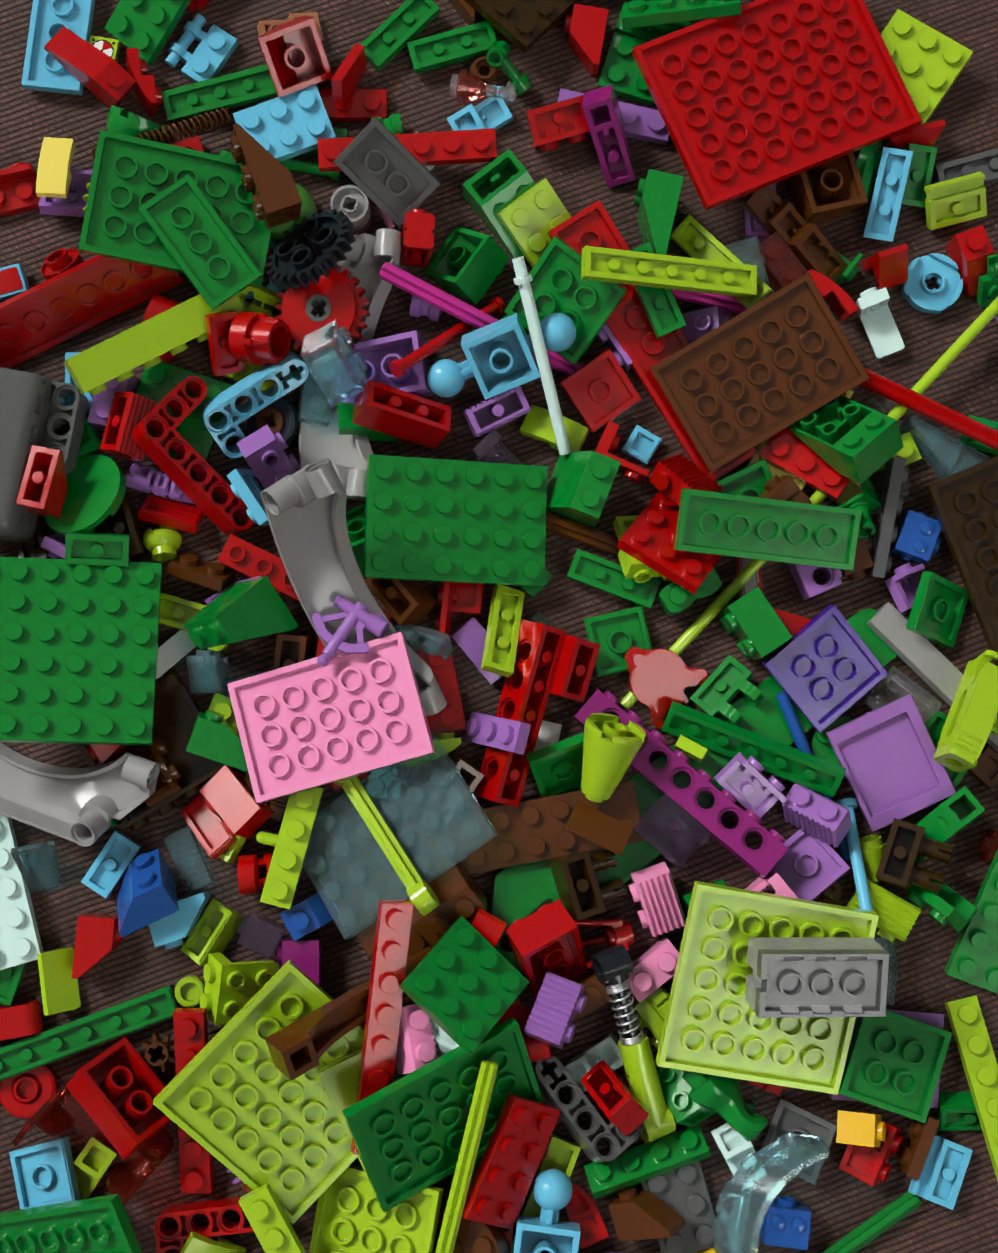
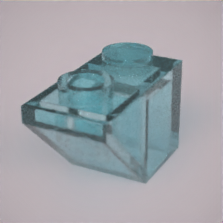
(208, 672)

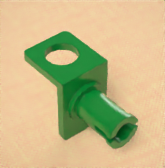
(866, 501)

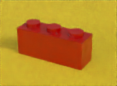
(402, 414)

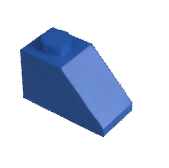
(306, 916)

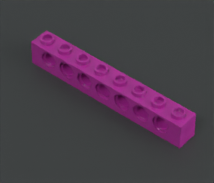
(772, 843)

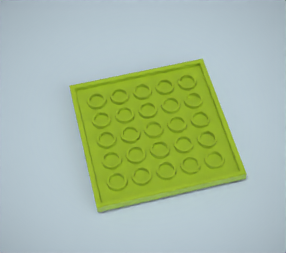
(707, 1016)
(252, 1112)

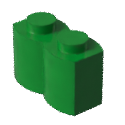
(676, 599)

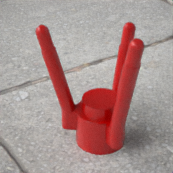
(615, 934)

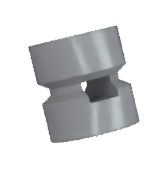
(354, 204)

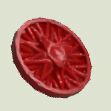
(28, 1091)

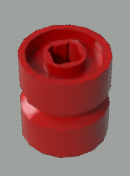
(250, 872)

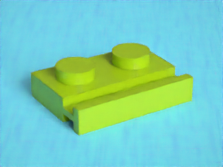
(955, 201)

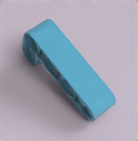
(258, 399)

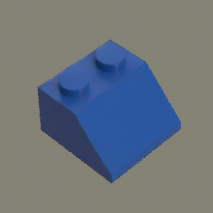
(146, 893)

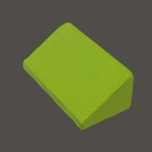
(212, 932)
(58, 988)

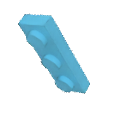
(888, 194)

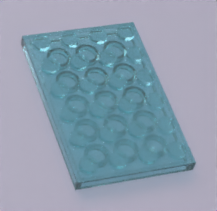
(427, 812)

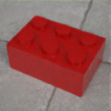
(119, 1097)

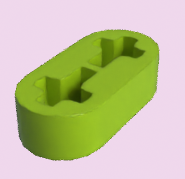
(266, 298)

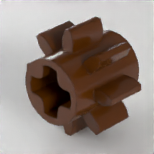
(151, 1051)

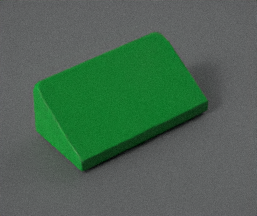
(957, 1112)

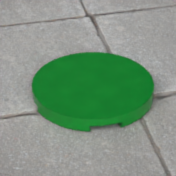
(93, 494)

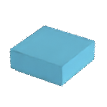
(641, 445)

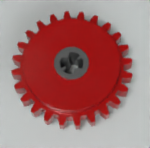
(341, 303)

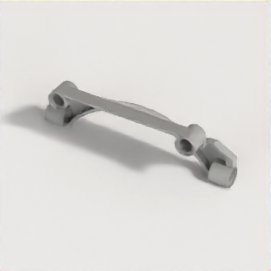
(73, 800)

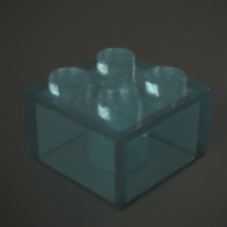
(334, 363)

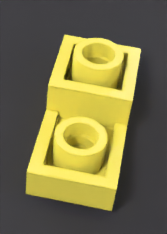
(54, 167)

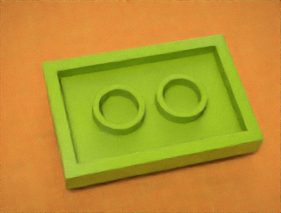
(532, 217)

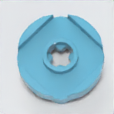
(948, 280)

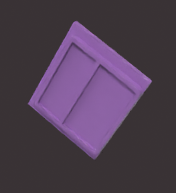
(890, 762)

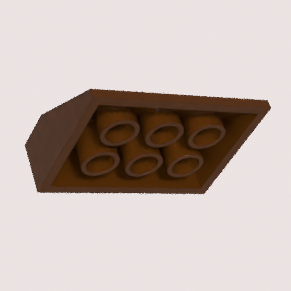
(457, 896)

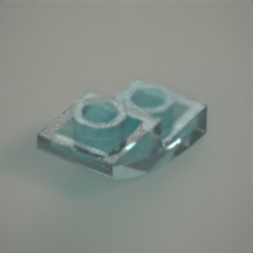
(430, 640)

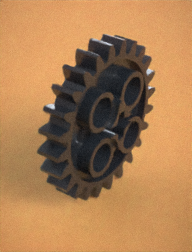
(310, 249)

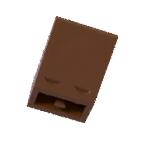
(271, 184)

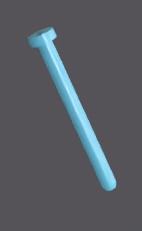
(856, 856)

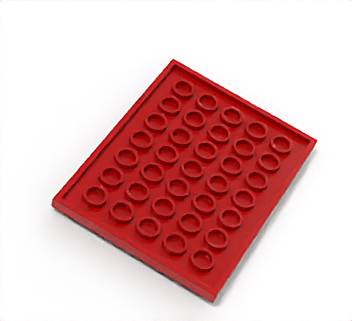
(774, 92)

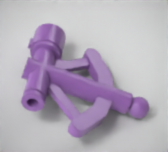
(354, 616)

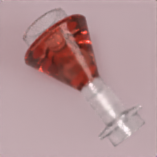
(467, 88)

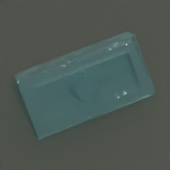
(189, 859)

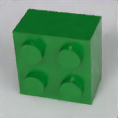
(754, 625)

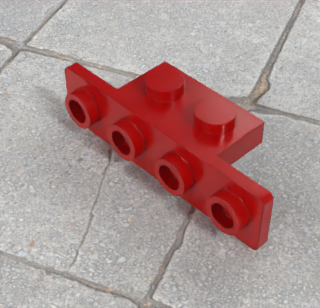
(458, 598)

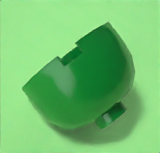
(131, 124)

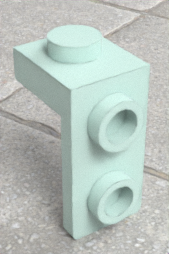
(879, 322)

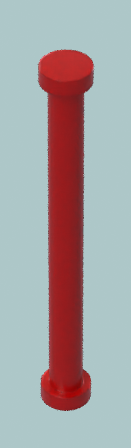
(399, 367)

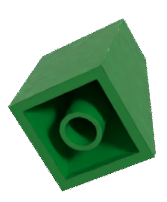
(581, 486)
(241, 614)

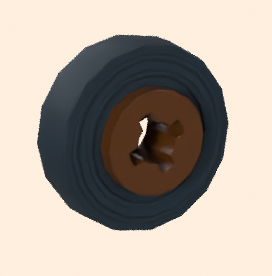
(284, 420)

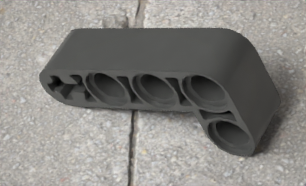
(579, 1103)

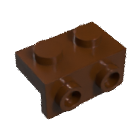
(167, 779)

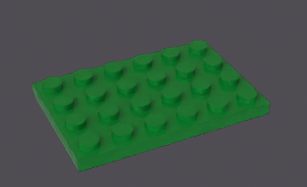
(137, 169)
(455, 521)
(417, 1124)

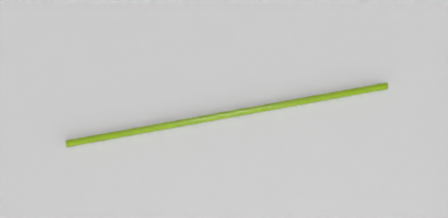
(818, 497)

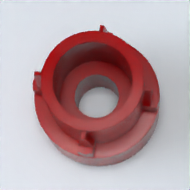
(259, 338)

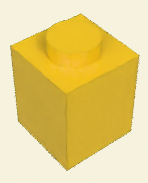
(860, 1128)

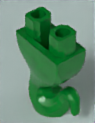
(725, 1098)

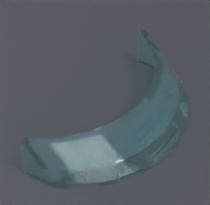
(756, 1185)

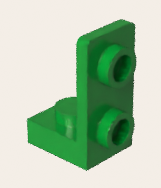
(676, 1094)

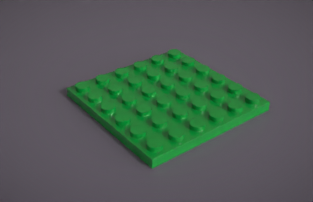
(78, 651)

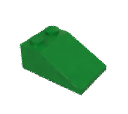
(657, 205)

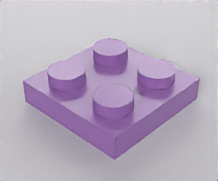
(809, 865)

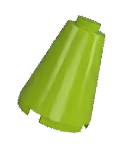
(607, 754)

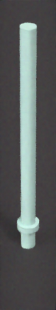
(523, 281)

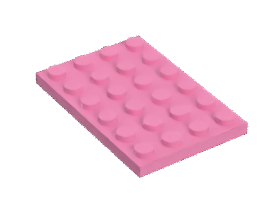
(330, 721)

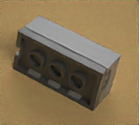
(817, 977)

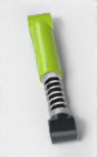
(613, 970)

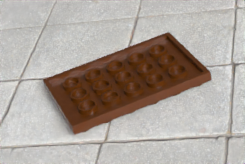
(759, 372)

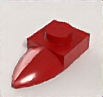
(584, 1211)

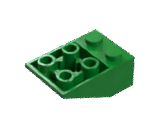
(495, 189)
(850, 437)

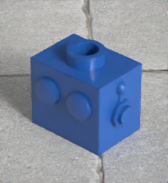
(916, 537)
(787, 1224)

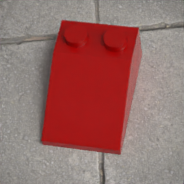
(547, 943)

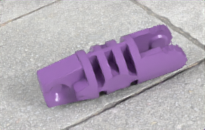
(151, 480)

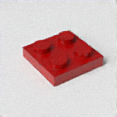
(600, 390)

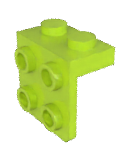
(232, 985)

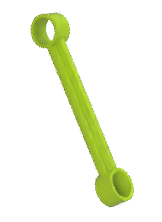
(417, 888)

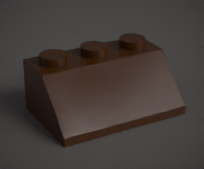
(828, 190)

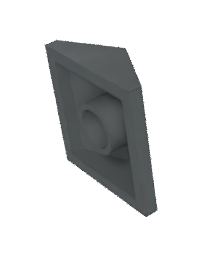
(799, 1120)

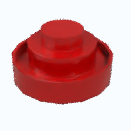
(60, 261)

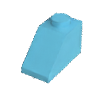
(180, 924)

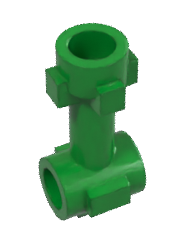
(498, 56)

